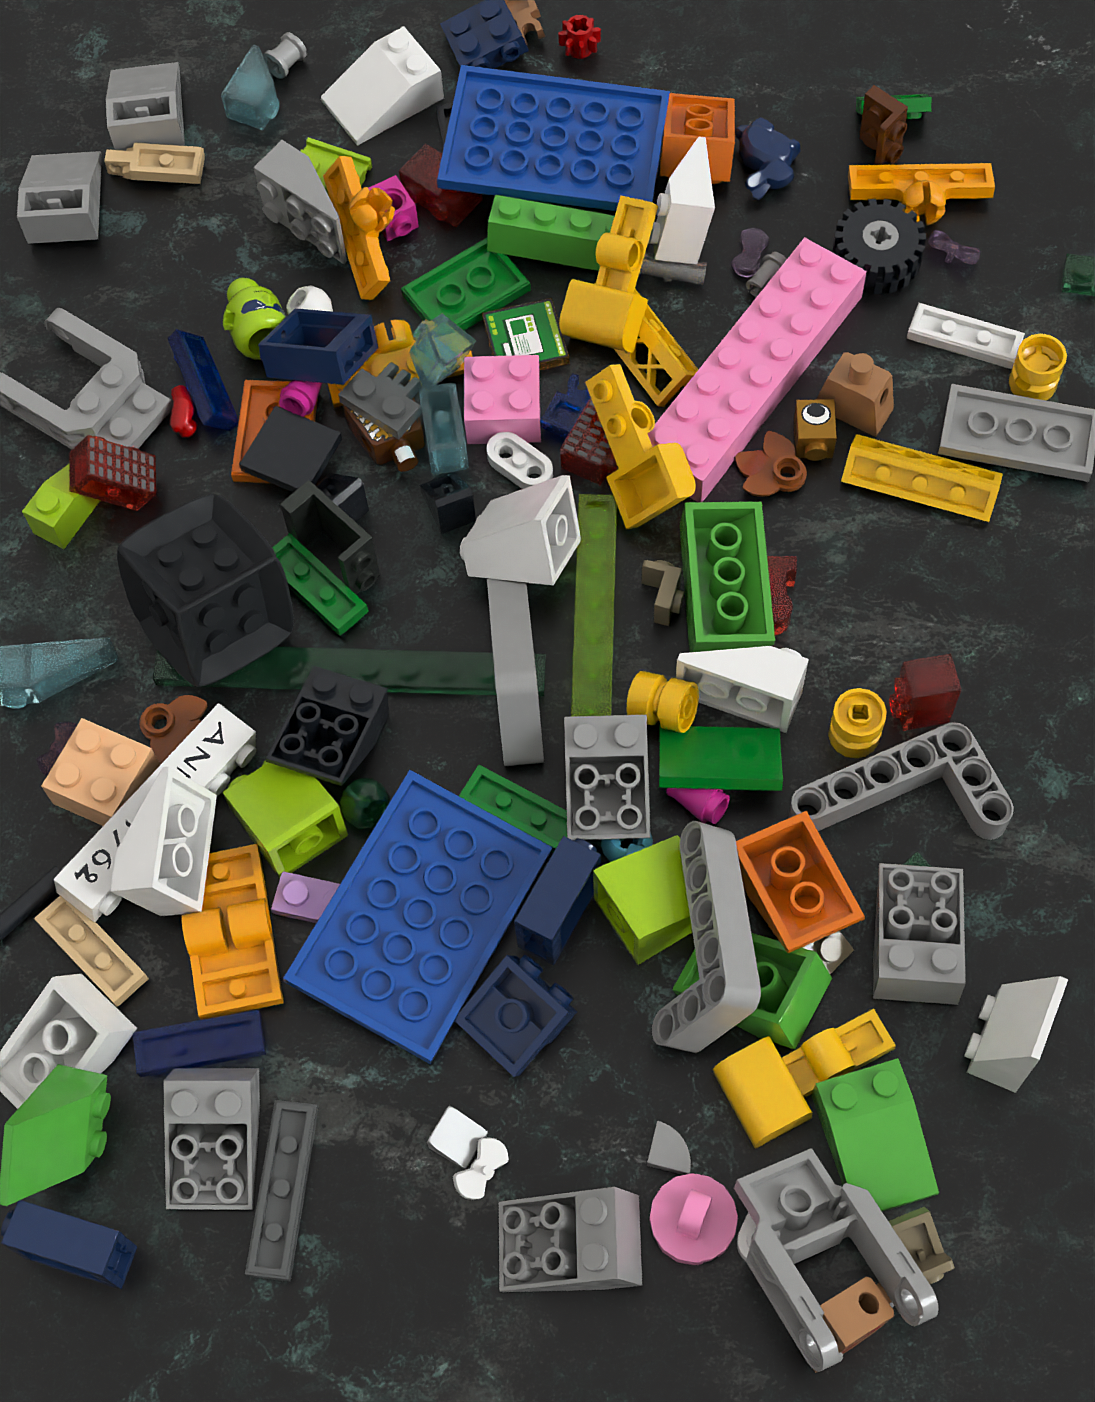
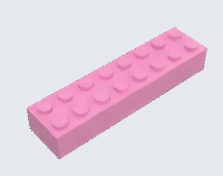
(759, 361)

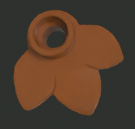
(767, 466)
(181, 718)

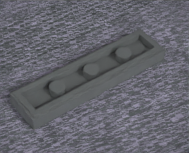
(282, 1191)

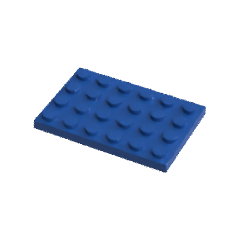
(552, 138)
(418, 916)

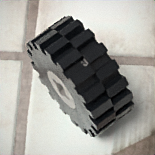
(898, 248)

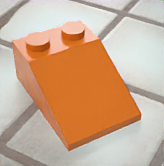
(699, 117)
(796, 882)

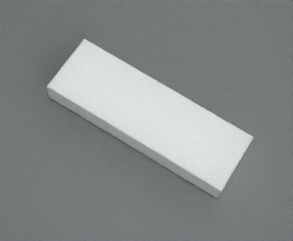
(965, 335)

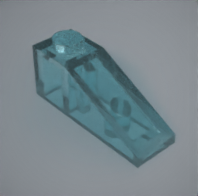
(44, 669)

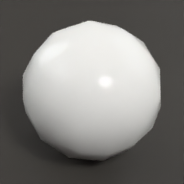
(309, 298)

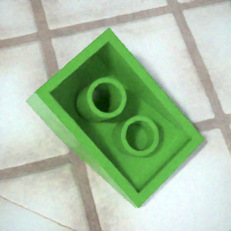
(789, 990)
(54, 1133)
(876, 1134)

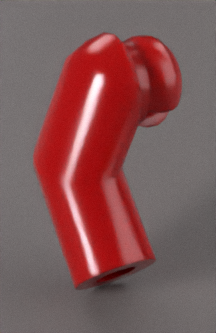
(182, 412)

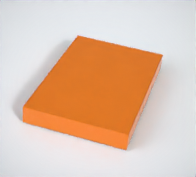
(257, 403)

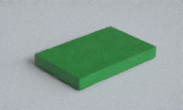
(467, 286)
(721, 758)

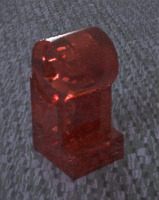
(781, 574)

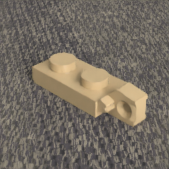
(157, 163)

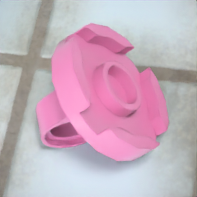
(693, 1219)

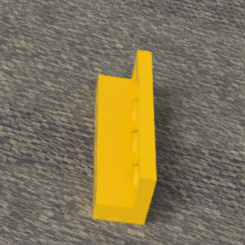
(668, 353)
(922, 477)

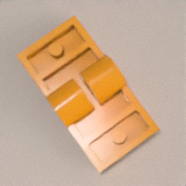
(233, 937)

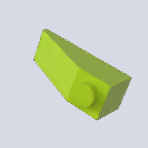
(56, 512)

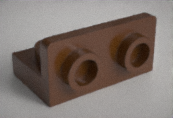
(883, 125)

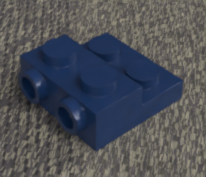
(485, 35)
(516, 1013)

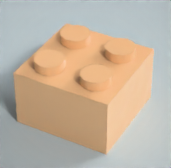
(98, 772)

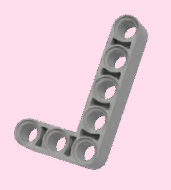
(515, 672)
(904, 777)
(722, 941)

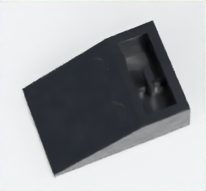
(330, 726)

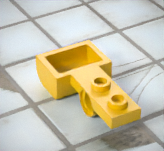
(609, 309)
(647, 476)
(772, 1090)

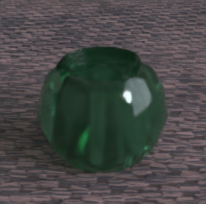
(364, 802)

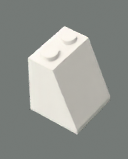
(524, 535)

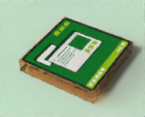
(527, 331)

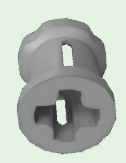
(285, 55)

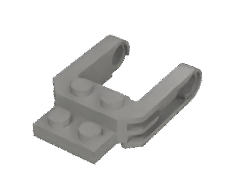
(110, 405)
(805, 1213)

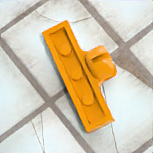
(921, 186)
(361, 220)
(388, 351)

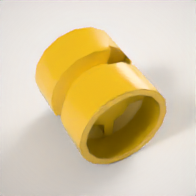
(1037, 367)
(669, 702)
(857, 723)

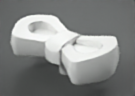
(472, 1181)

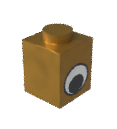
(815, 429)

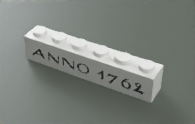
(204, 756)

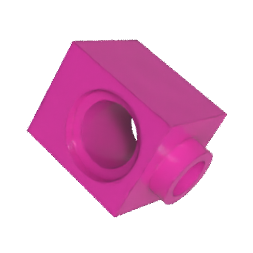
(405, 214)

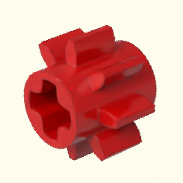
(579, 36)

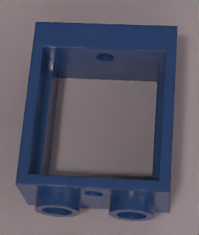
(318, 346)
(558, 900)
(68, 1243)

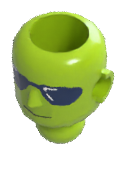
(251, 315)

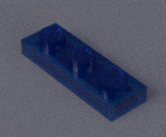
(203, 380)
(199, 1043)

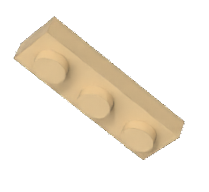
(92, 950)

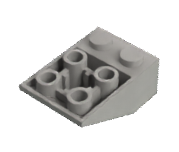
(145, 106)
(60, 197)
(298, 199)
(607, 777)
(919, 934)
(211, 1137)
(570, 1241)

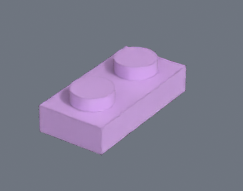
(302, 897)

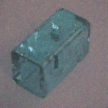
(443, 429)

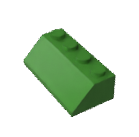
(547, 231)
(726, 576)

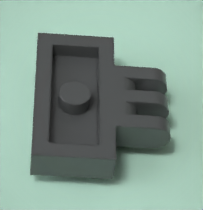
(384, 399)

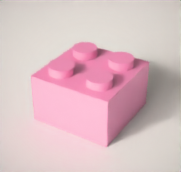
(502, 397)

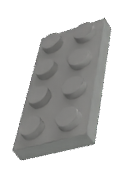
(1019, 432)

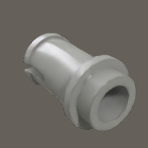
(771, 264)

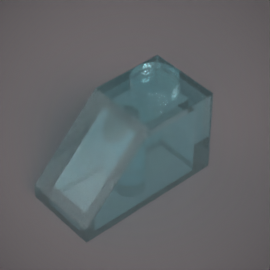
(251, 92)
(439, 350)

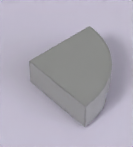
(669, 1151)

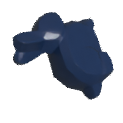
(768, 154)

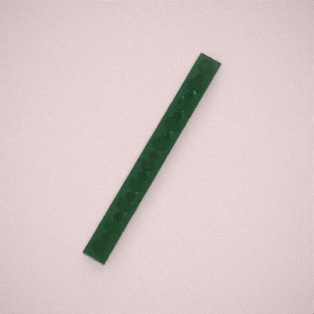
(391, 669)

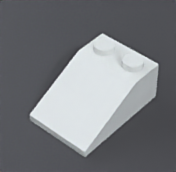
(384, 87)
(685, 209)
(748, 682)
(167, 847)
(66, 1027)
(1014, 1031)

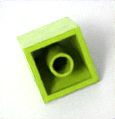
(286, 815)
(645, 898)

